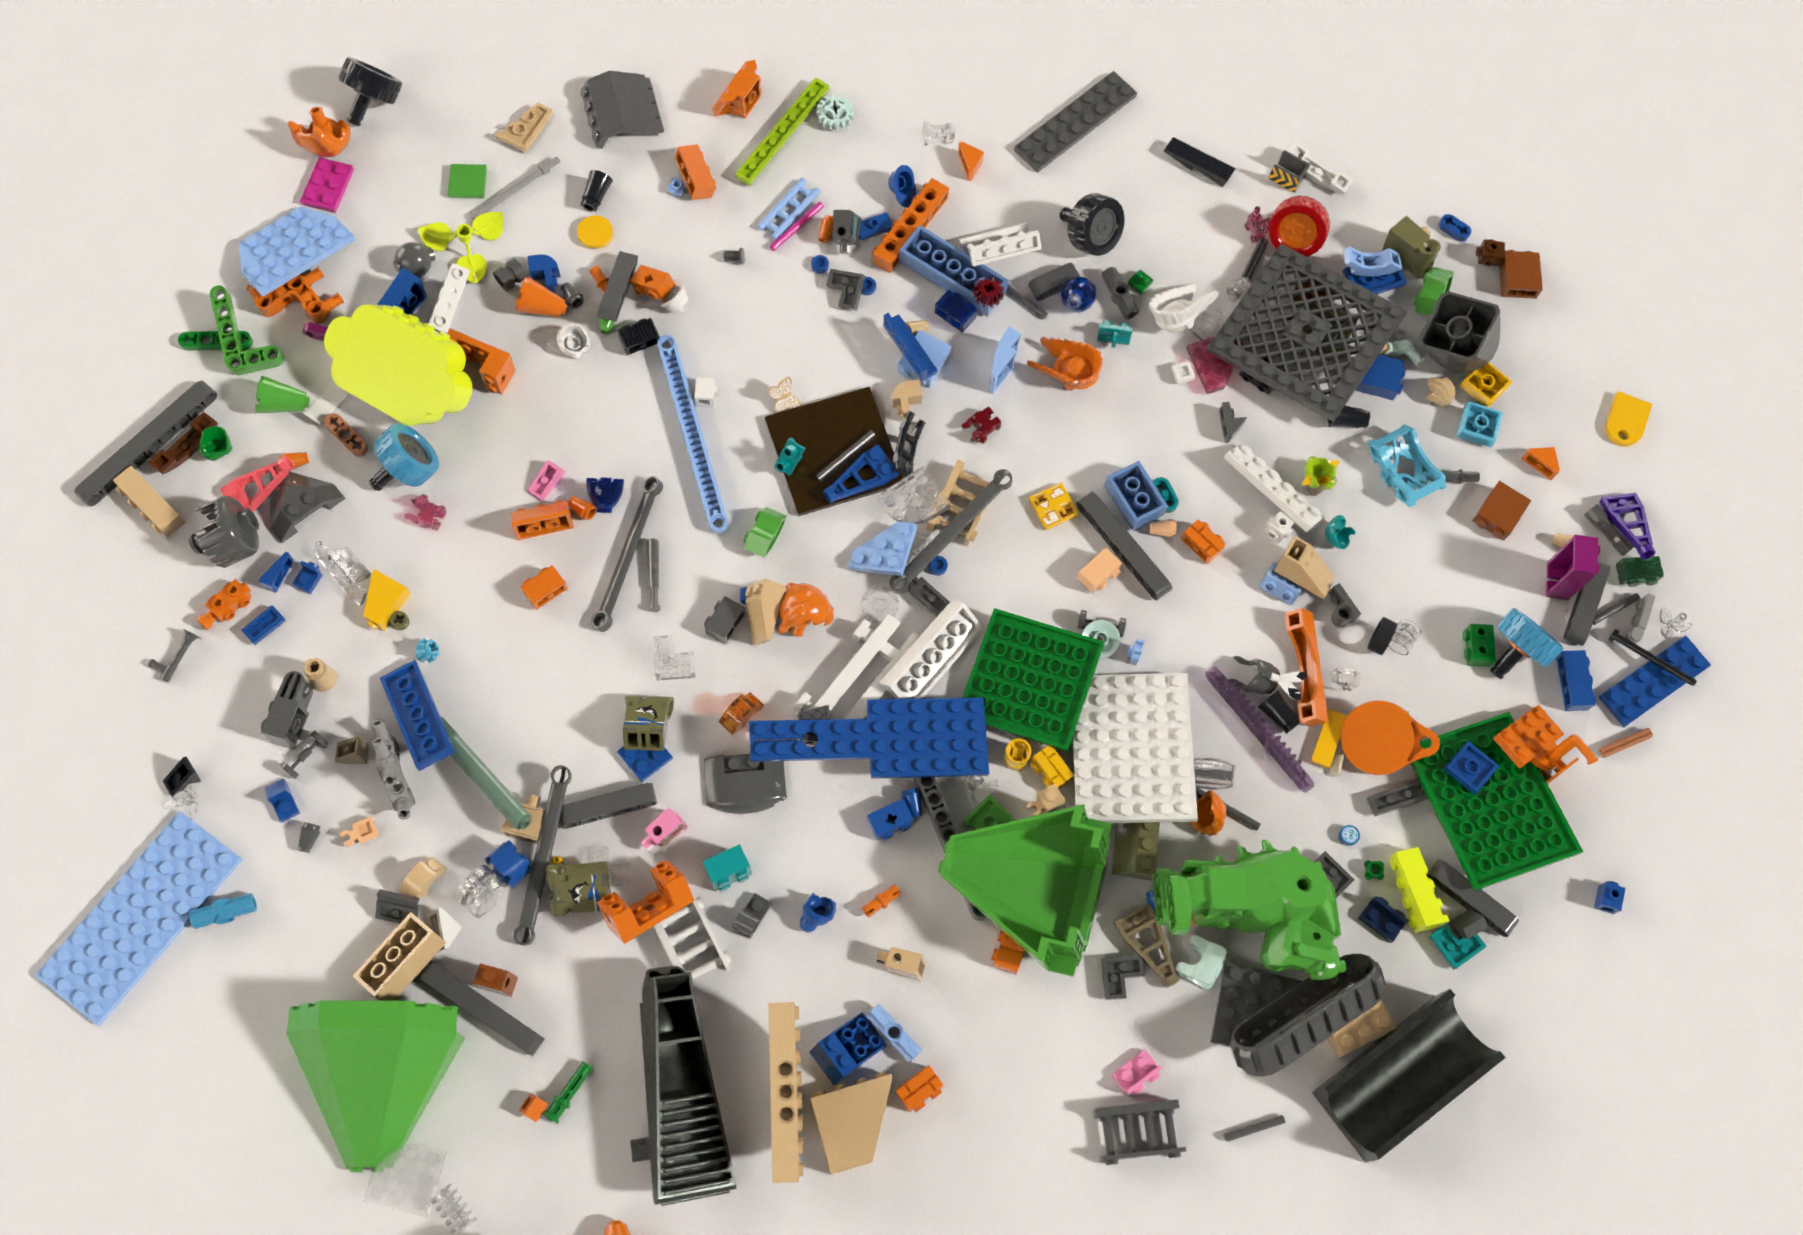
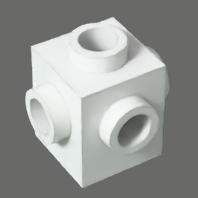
(1279, 527)

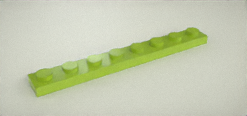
(782, 132)

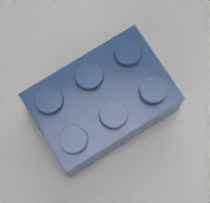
(1135, 495)

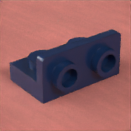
(1383, 918)

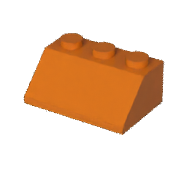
(541, 520)

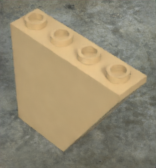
(851, 1121)

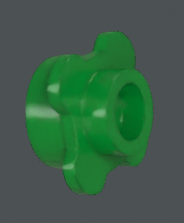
(1378, 866)

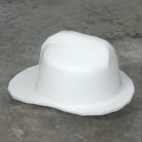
(676, 298)

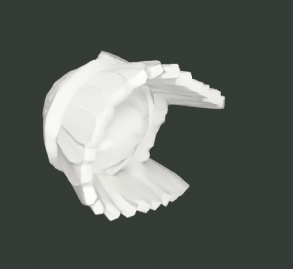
(1175, 309)

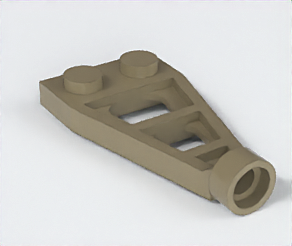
(1137, 921)

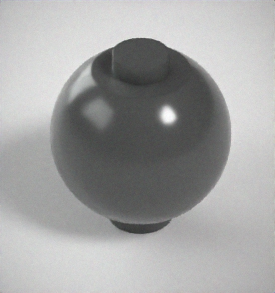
(414, 258)

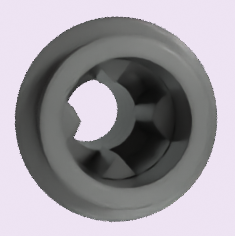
(572, 296)
(308, 836)

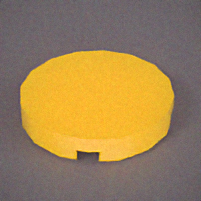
(595, 232)

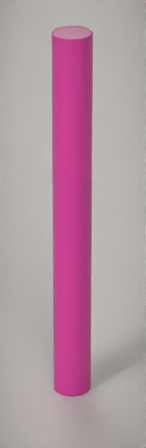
(795, 227)

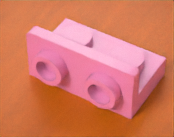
(1137, 1072)

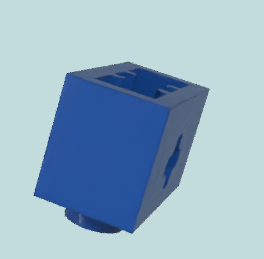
(896, 811)

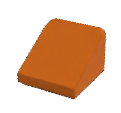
(533, 1107)

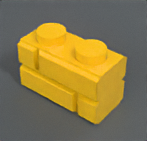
(1051, 768)

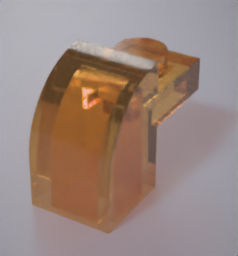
(739, 712)

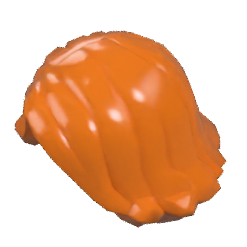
(1210, 813)

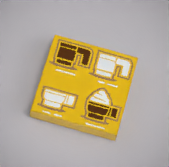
(1053, 506)

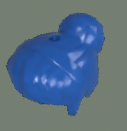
(817, 912)

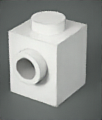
(705, 392)

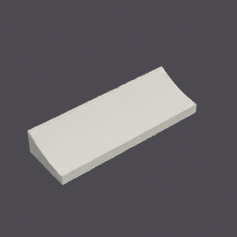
(933, 652)

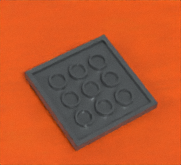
(1244, 994)

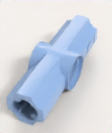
(884, 1023)

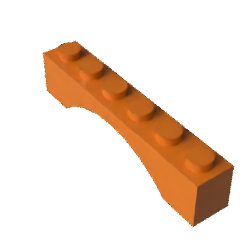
(1301, 629)

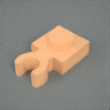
(363, 831)

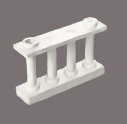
(1000, 244)
(448, 298)
(670, 940)

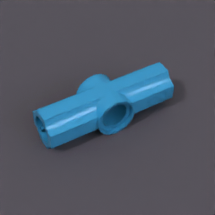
(223, 911)

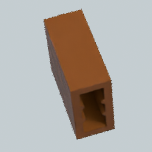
(1521, 274)
(1501, 510)

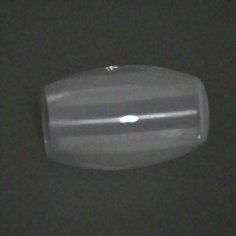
(1213, 773)

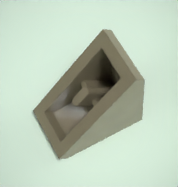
(352, 751)

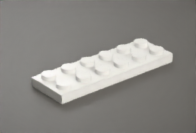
(1274, 487)

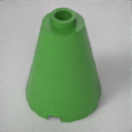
(279, 397)

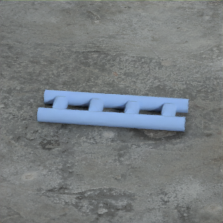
(789, 219)

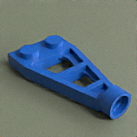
(878, 463)

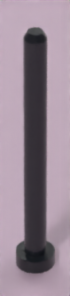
(1651, 657)

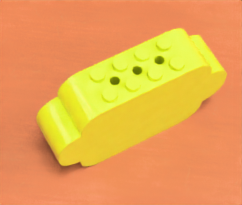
(398, 364)

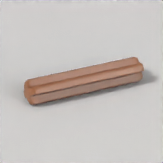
(1625, 742)

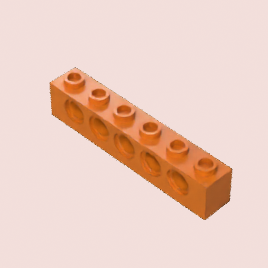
(932, 190)

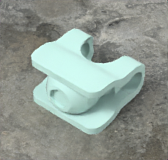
(1210, 966)

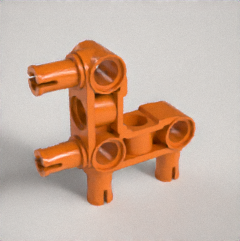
(302, 294)

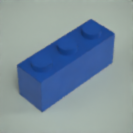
(1576, 680)

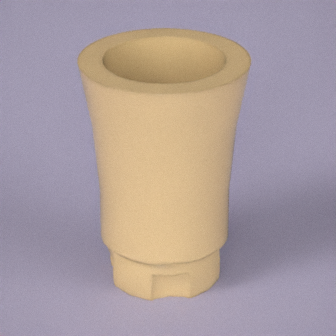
(320, 675)

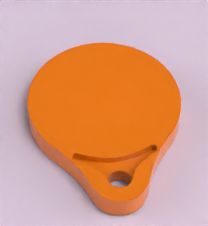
(1384, 738)

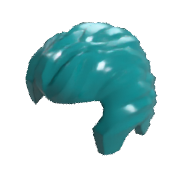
(1337, 533)

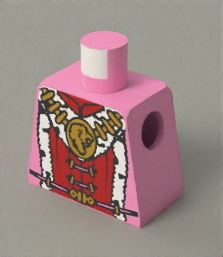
(671, 826)

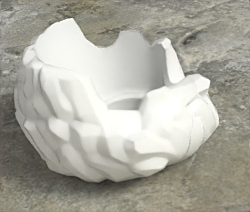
(573, 340)

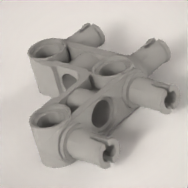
(390, 770)

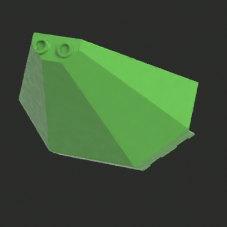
(1035, 880)
(372, 1068)

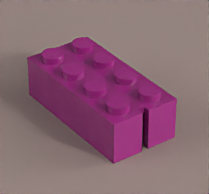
(1573, 567)

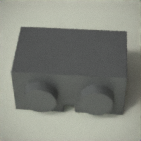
(726, 615)

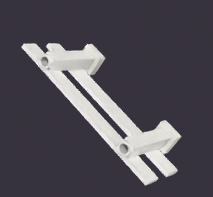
(875, 643)

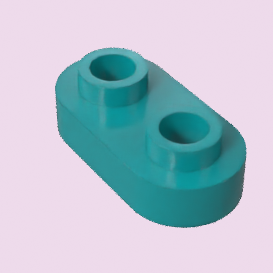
(1167, 493)

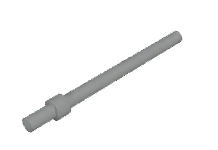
(543, 169)

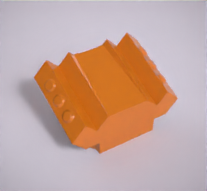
(741, 92)

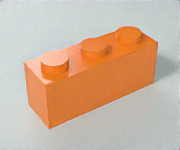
(695, 172)

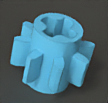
(426, 650)

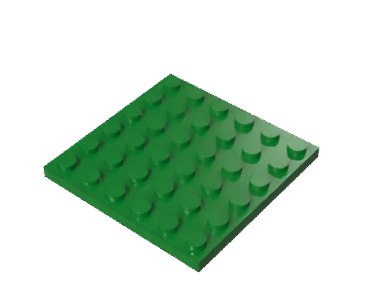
(1033, 678)

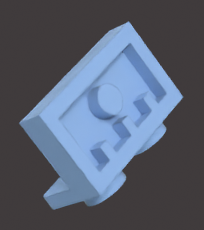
(1280, 586)

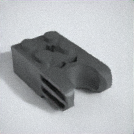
(288, 711)

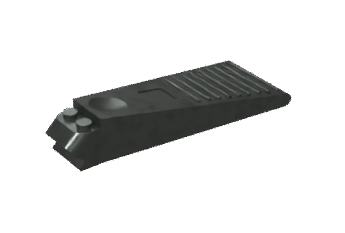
(683, 1110)

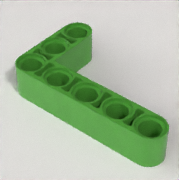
(233, 338)

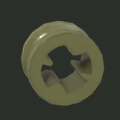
(398, 626)

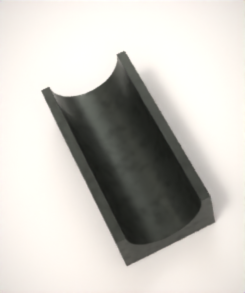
(1405, 1078)

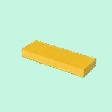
(1328, 739)

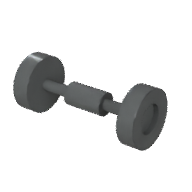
(1082, 619)
(304, 754)

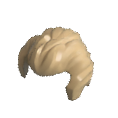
(1441, 391)

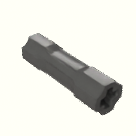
(1599, 518)

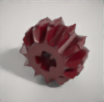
(982, 290)

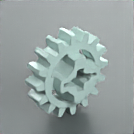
(842, 108)

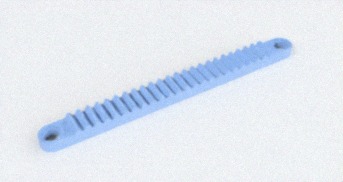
(692, 434)

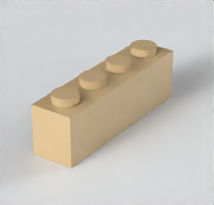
(150, 503)

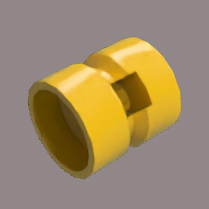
(1017, 754)

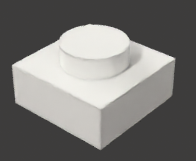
(1183, 372)

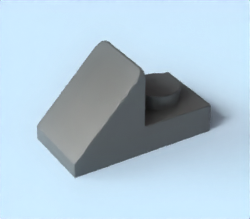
(1229, 424)

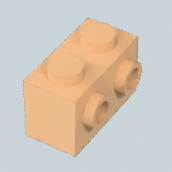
(1099, 571)

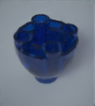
(1081, 288)
(604, 493)

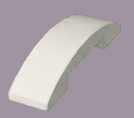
(1320, 174)

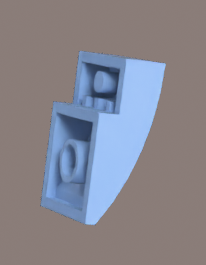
(1004, 357)

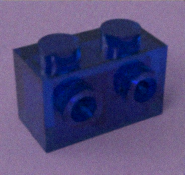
(955, 310)

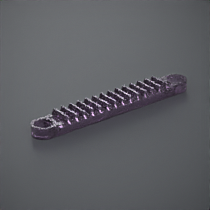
(1260, 729)

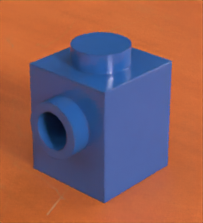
(1609, 897)

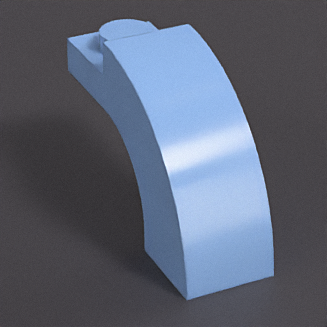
(1372, 263)

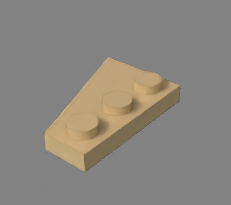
(527, 128)

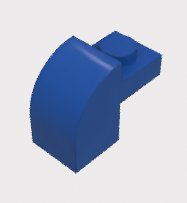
(546, 268)

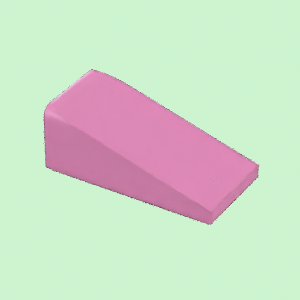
(546, 480)

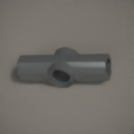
(1124, 301)

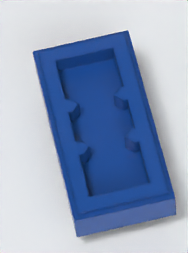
(875, 226)
(263, 625)

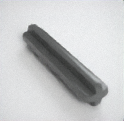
(1255, 258)

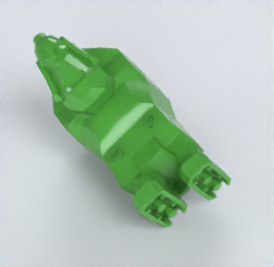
(1259, 893)

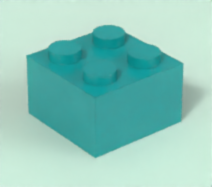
(727, 868)

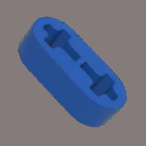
(1455, 227)

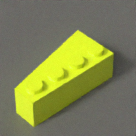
(1417, 891)

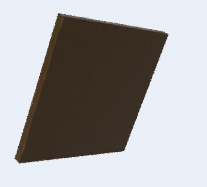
(826, 432)

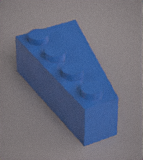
(405, 292)

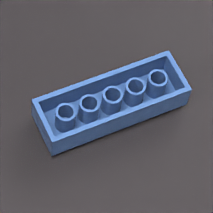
(946, 266)

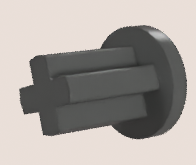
(734, 256)

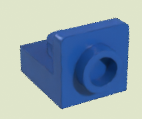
(307, 577)

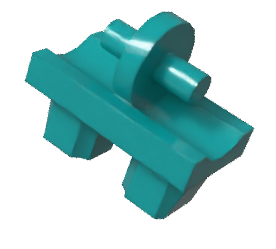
(1114, 334)
(789, 457)

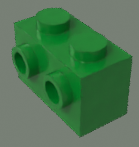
(1479, 645)

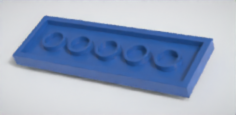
(1651, 683)
(417, 715)

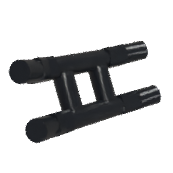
(911, 439)

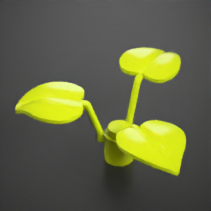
(488, 225)

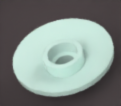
(1108, 632)

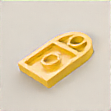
(1627, 416)

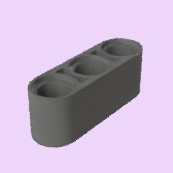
(1052, 281)

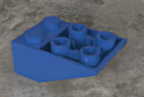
(847, 1048)

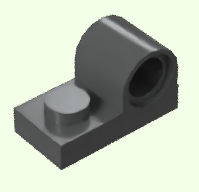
(1345, 606)
(752, 915)

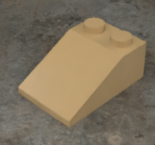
(763, 608)

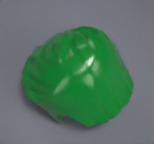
(214, 443)

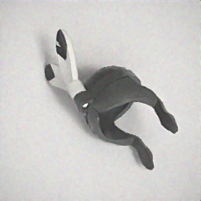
(1270, 678)

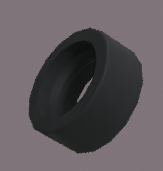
(1382, 636)

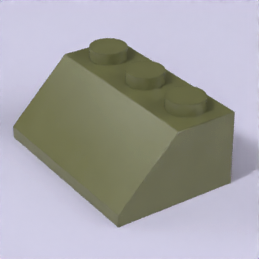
(1136, 850)

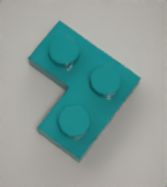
(1456, 951)

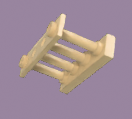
(951, 488)

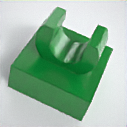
(1140, 281)

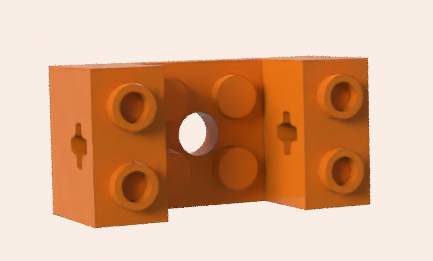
(496, 364)
(640, 916)

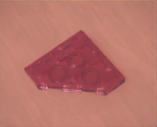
(1210, 369)

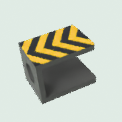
(1292, 164)

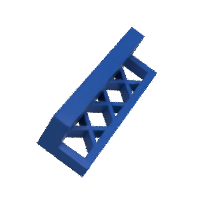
(909, 346)

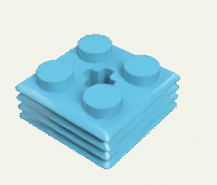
(1489, 424)

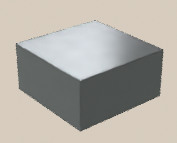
(1468, 924)

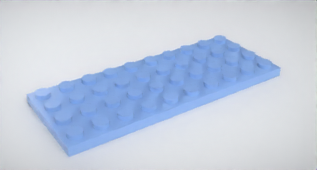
(138, 918)

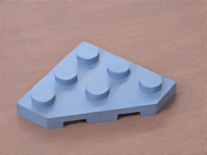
(885, 552)

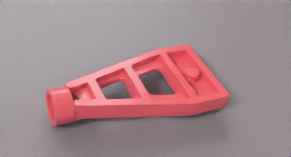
(236, 487)

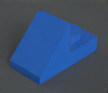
(282, 800)

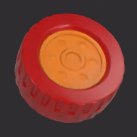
(1300, 225)

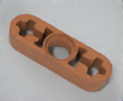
(348, 443)

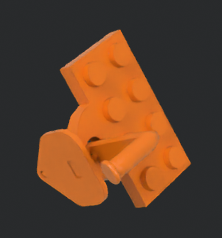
(1534, 739)

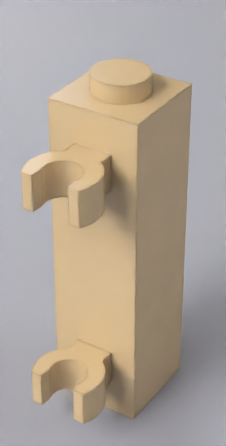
(1048, 800)

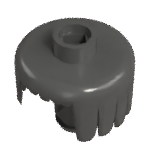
(230, 536)

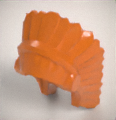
(1076, 363)

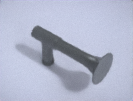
(169, 670)

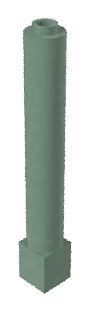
(487, 781)

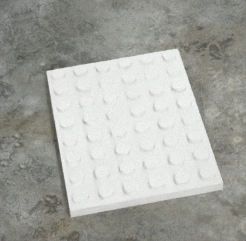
(1136, 750)

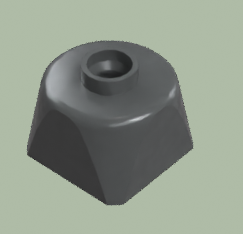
(1461, 332)

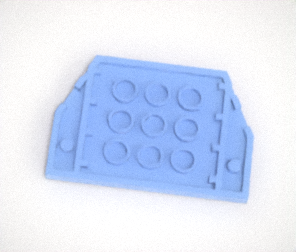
(290, 247)

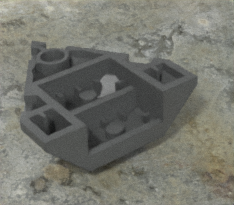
(296, 499)

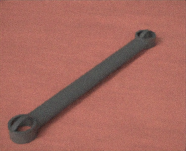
(951, 530)
(627, 554)
(542, 855)

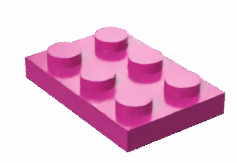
(327, 185)

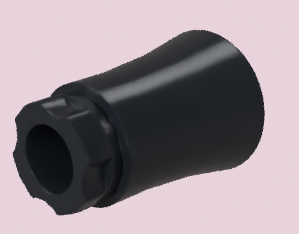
(595, 190)
(1351, 417)
(1279, 712)

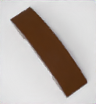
(184, 447)

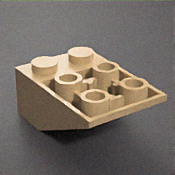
(1305, 568)

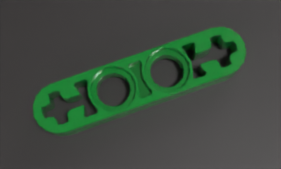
(214, 343)

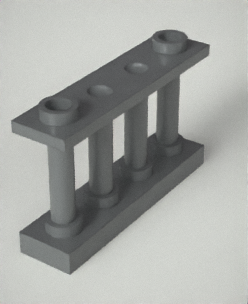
(1126, 1113)

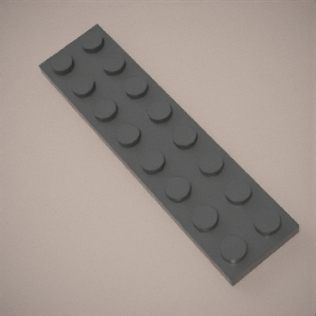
(1075, 121)

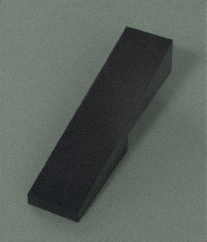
(1194, 158)

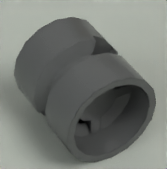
(510, 274)

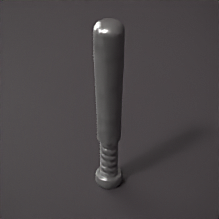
(653, 567)

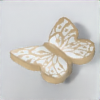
(783, 396)

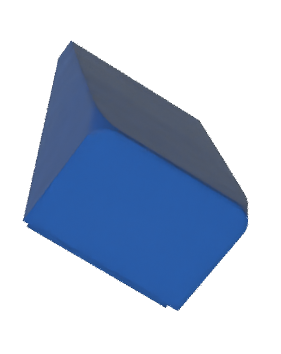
(276, 573)

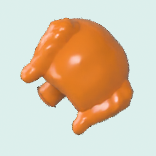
(324, 135)
(801, 606)

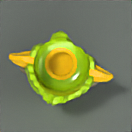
(1319, 475)

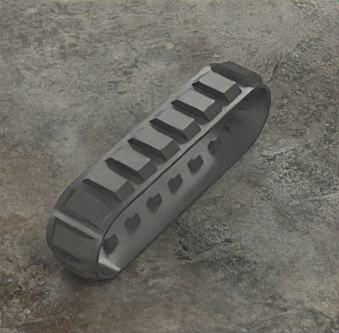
(1314, 1028)

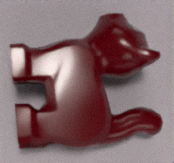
(983, 424)

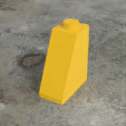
(383, 599)

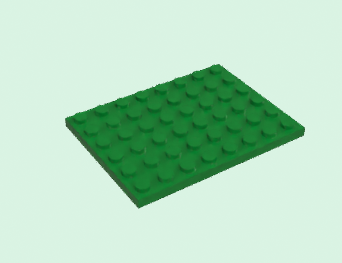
(1510, 821)

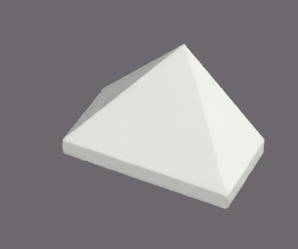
(443, 926)

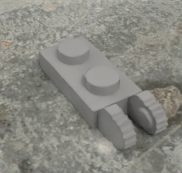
(1641, 619)

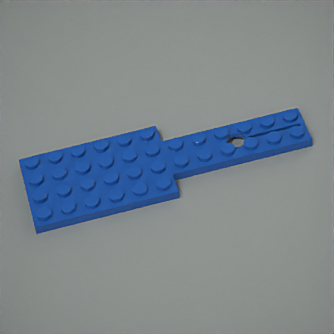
(898, 737)

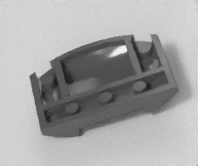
(743, 785)

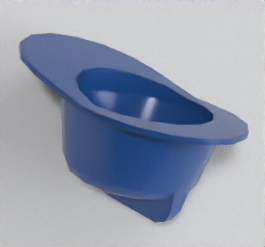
(902, 185)

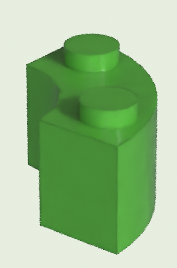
(1435, 283)
(765, 531)

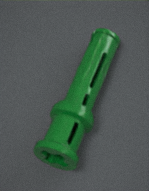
(562, 1100)

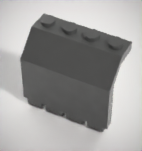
(620, 104)

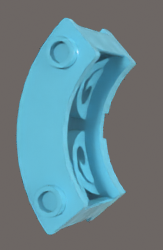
(1412, 451)

